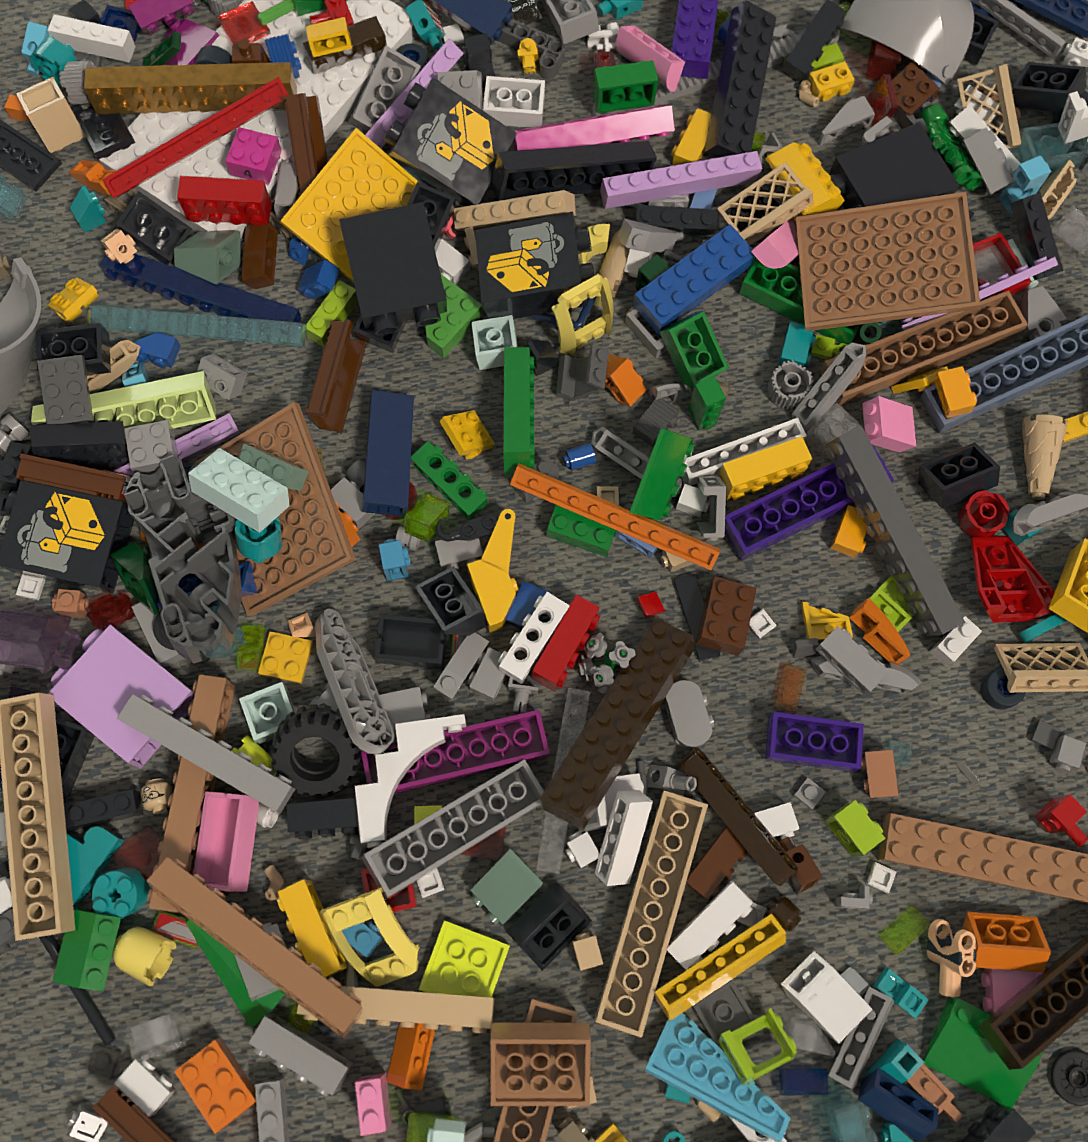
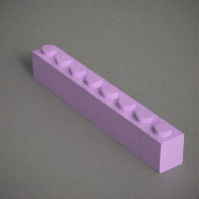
(680, 179)

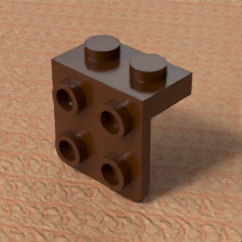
(913, 89)

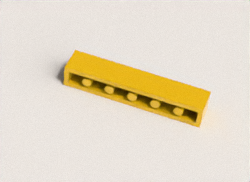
(720, 967)

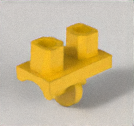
(528, 55)

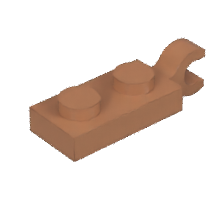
(933, 1091)

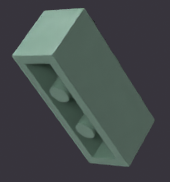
(274, 467)

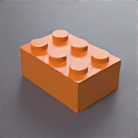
(1008, 941)
(217, 1085)

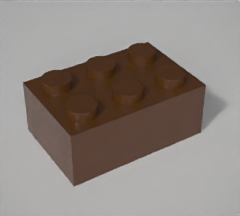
(726, 616)

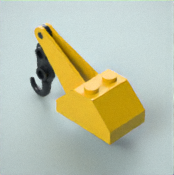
(490, 574)

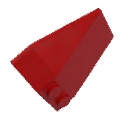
(1008, 581)

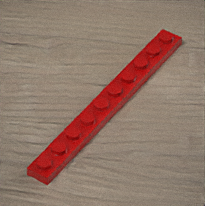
(196, 138)

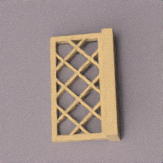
(1006, 102)
(778, 215)
(1048, 678)

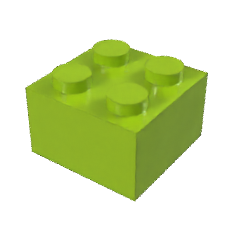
(855, 828)

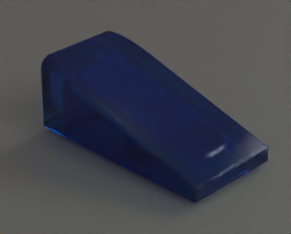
(803, 1081)

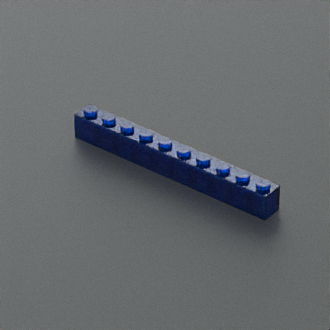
(193, 290)

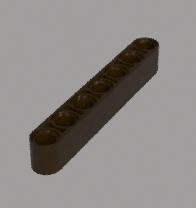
(738, 817)

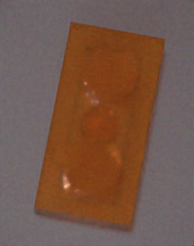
(790, 688)

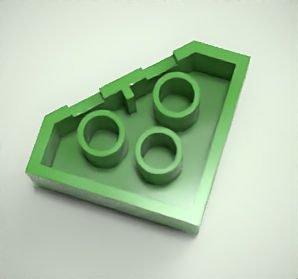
(454, 323)

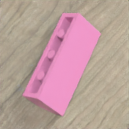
(638, 47)
(779, 247)

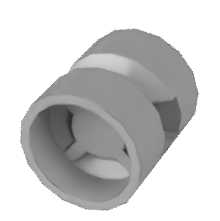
(17, 434)

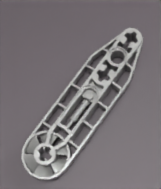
(352, 684)

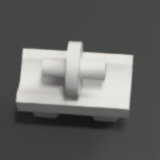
(604, 39)

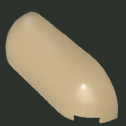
(1058, 187)
(614, 263)

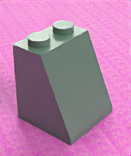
(210, 254)
(505, 888)

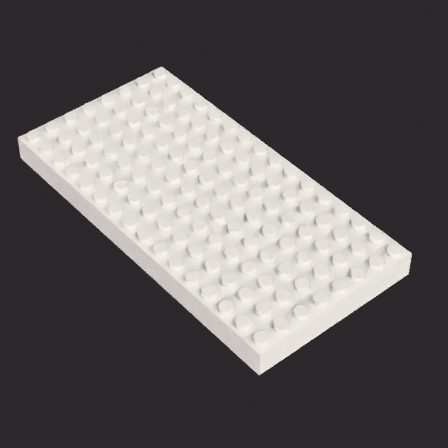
(337, 94)

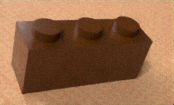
(259, 256)
(716, 865)

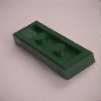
(164, 51)

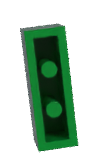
(706, 403)

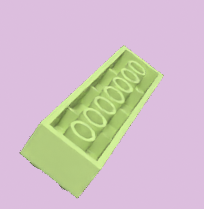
(178, 399)

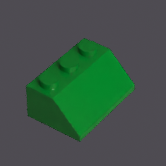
(87, 951)

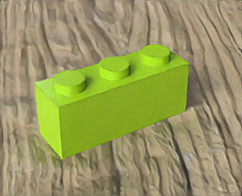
(336, 308)

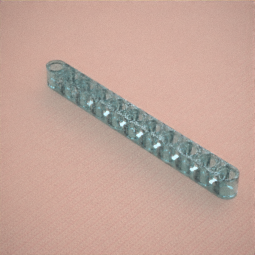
(198, 325)

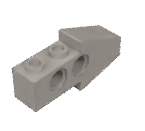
(1040, 312)

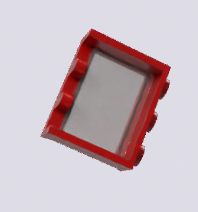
(996, 259)

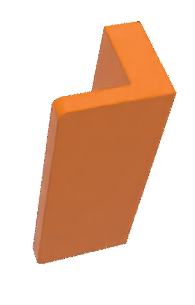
(410, 1056)

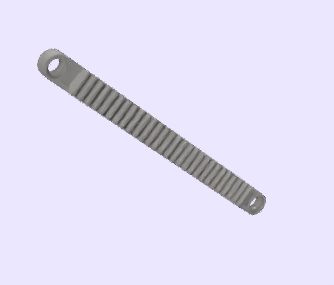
(686, 85)

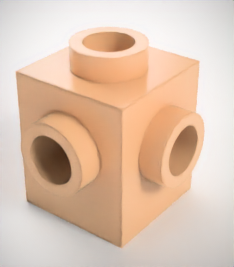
(114, 241)

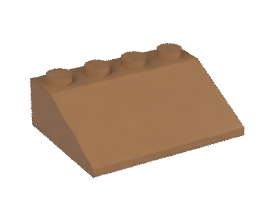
(540, 1064)

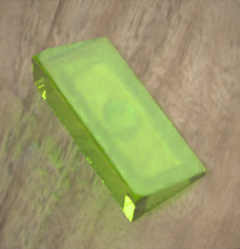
(904, 930)

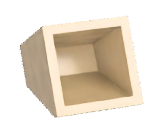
(51, 115)

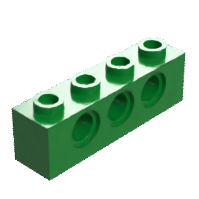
(468, 506)

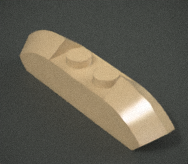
(122, 358)

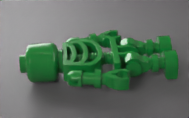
(950, 146)

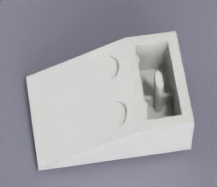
(825, 997)

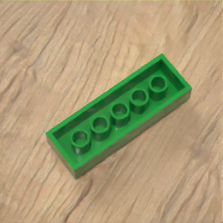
(782, 292)
(518, 409)

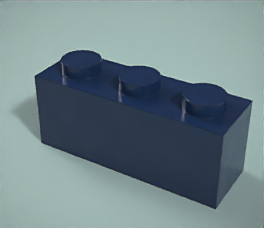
(898, 1104)

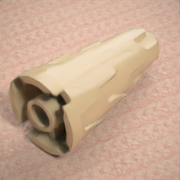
(1042, 451)

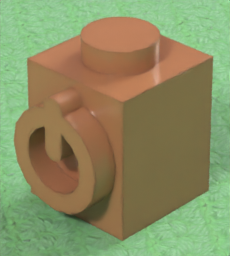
(70, 603)

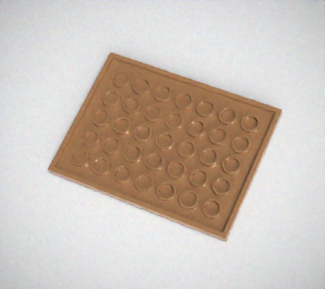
(887, 262)
(311, 525)

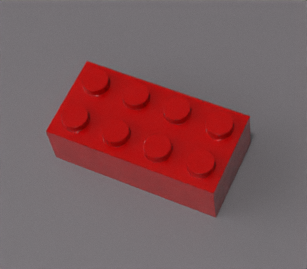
(224, 200)
(565, 643)

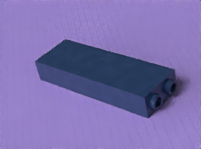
(478, 15)
(388, 453)

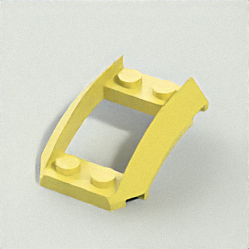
(573, 298)
(361, 909)

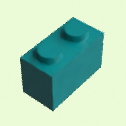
(797, 345)

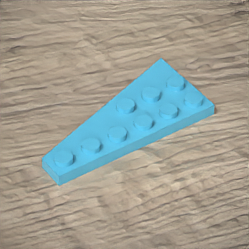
(703, 1071)

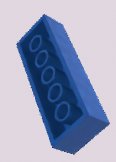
(694, 279)

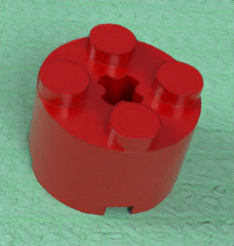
(983, 514)

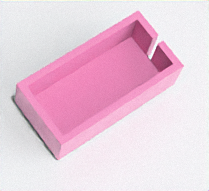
(226, 841)

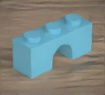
(1028, 178)

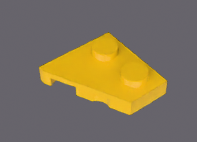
(918, 382)
(822, 622)

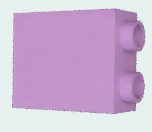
(104, 681)

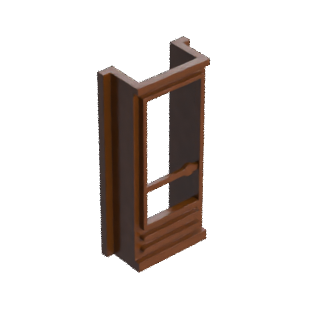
(306, 137)
(336, 378)
(71, 477)
(128, 1118)

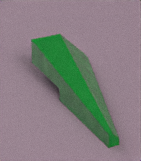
(227, 969)

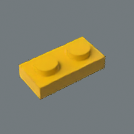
(1076, 427)

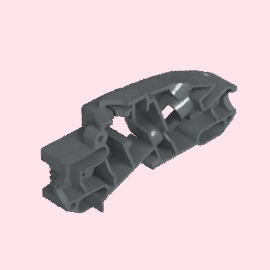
(167, 516)

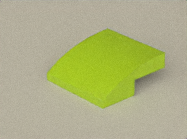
(892, 603)

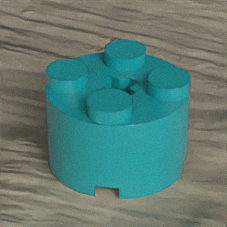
(51, 58)
(259, 545)
(120, 892)

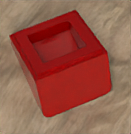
(650, 605)

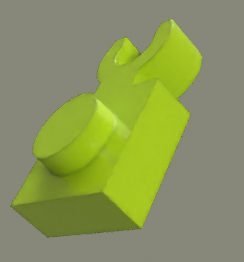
(825, 347)

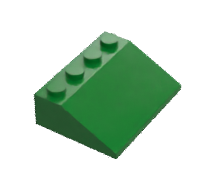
(662, 475)
(968, 1058)

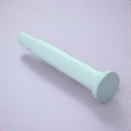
(1016, 251)

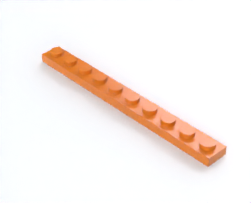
(615, 516)

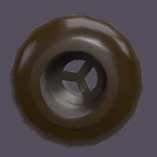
(784, 912)

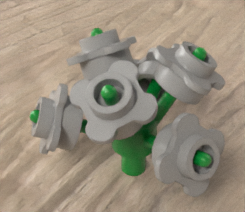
(604, 671)

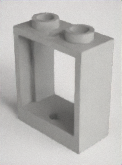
(655, 347)

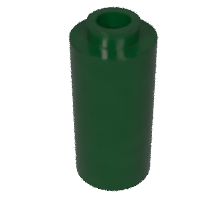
(875, 329)

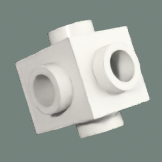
(1076, 53)

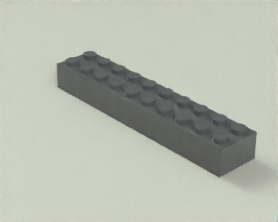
(893, 533)

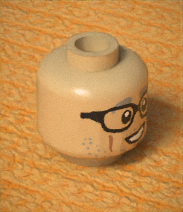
(156, 795)

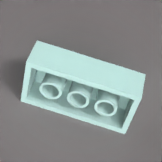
(239, 489)

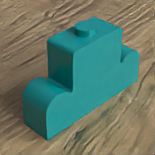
(89, 859)

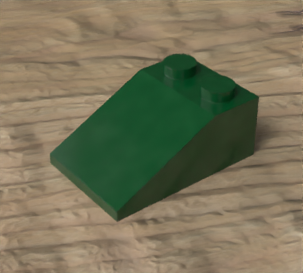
(137, 575)

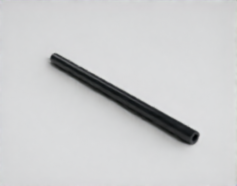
(80, 994)

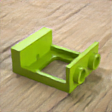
(742, 1064)

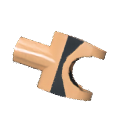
(951, 956)

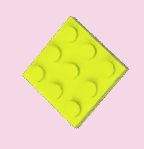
(464, 963)

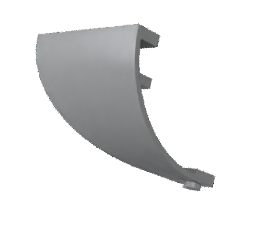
(923, 30)
(18, 328)

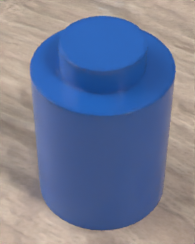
(579, 457)

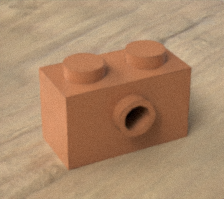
(880, 773)

